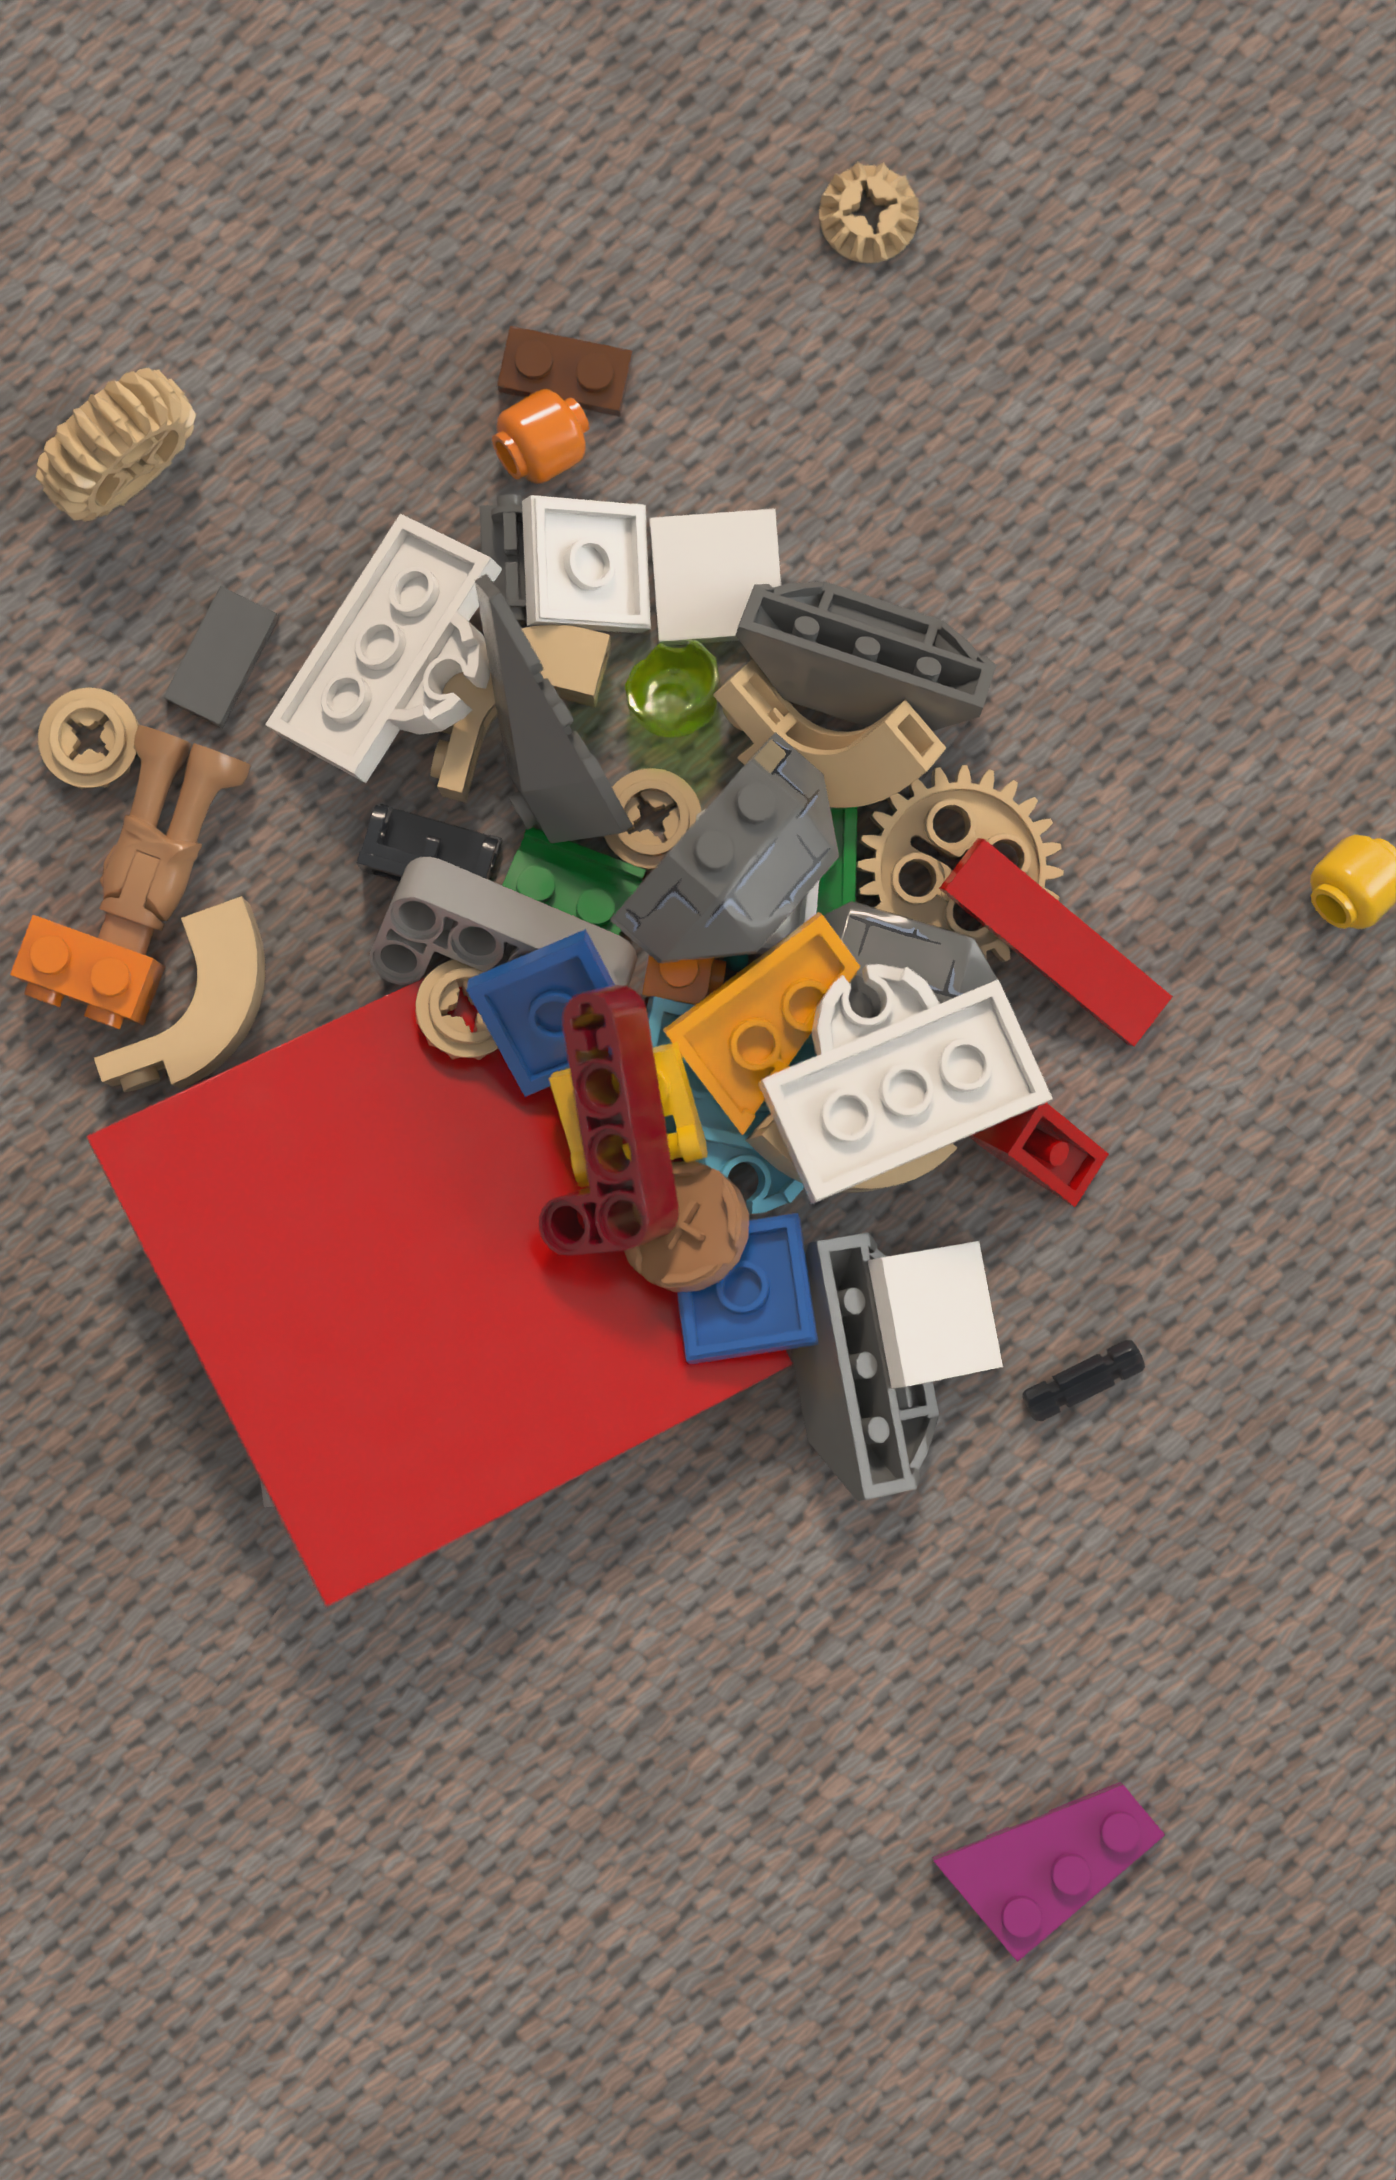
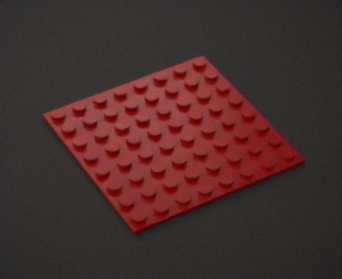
(380, 1290)

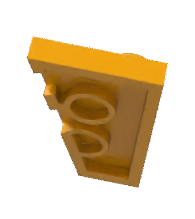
(761, 1017)

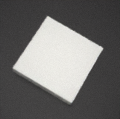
(586, 564)
(709, 570)
(935, 1314)

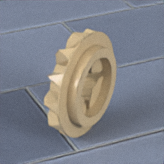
(853, 235)
(89, 709)
(660, 791)
(437, 997)

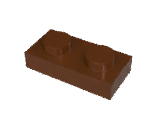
(568, 366)

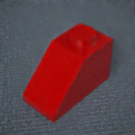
(1046, 1151)

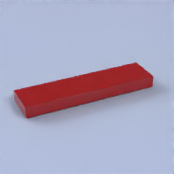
(1055, 942)

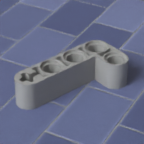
(475, 924)

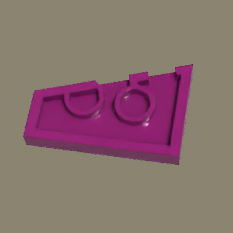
(1049, 1867)

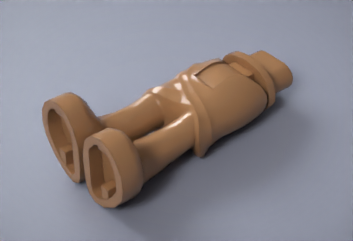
(150, 869)

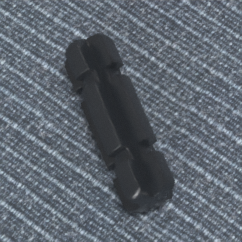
(1083, 1380)

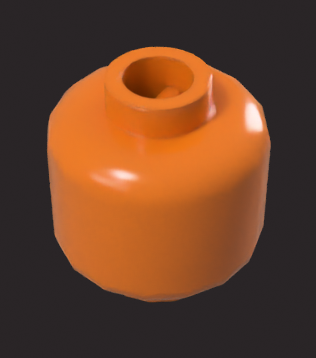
(541, 436)

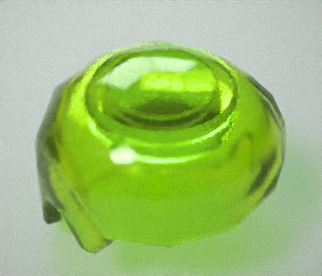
(674, 690)

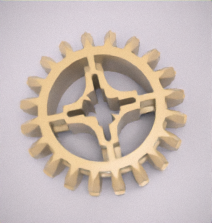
(115, 444)

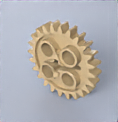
(986, 815)

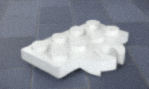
(391, 652)
(899, 1079)

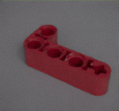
(591, 1025)

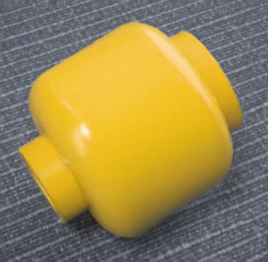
(1355, 882)

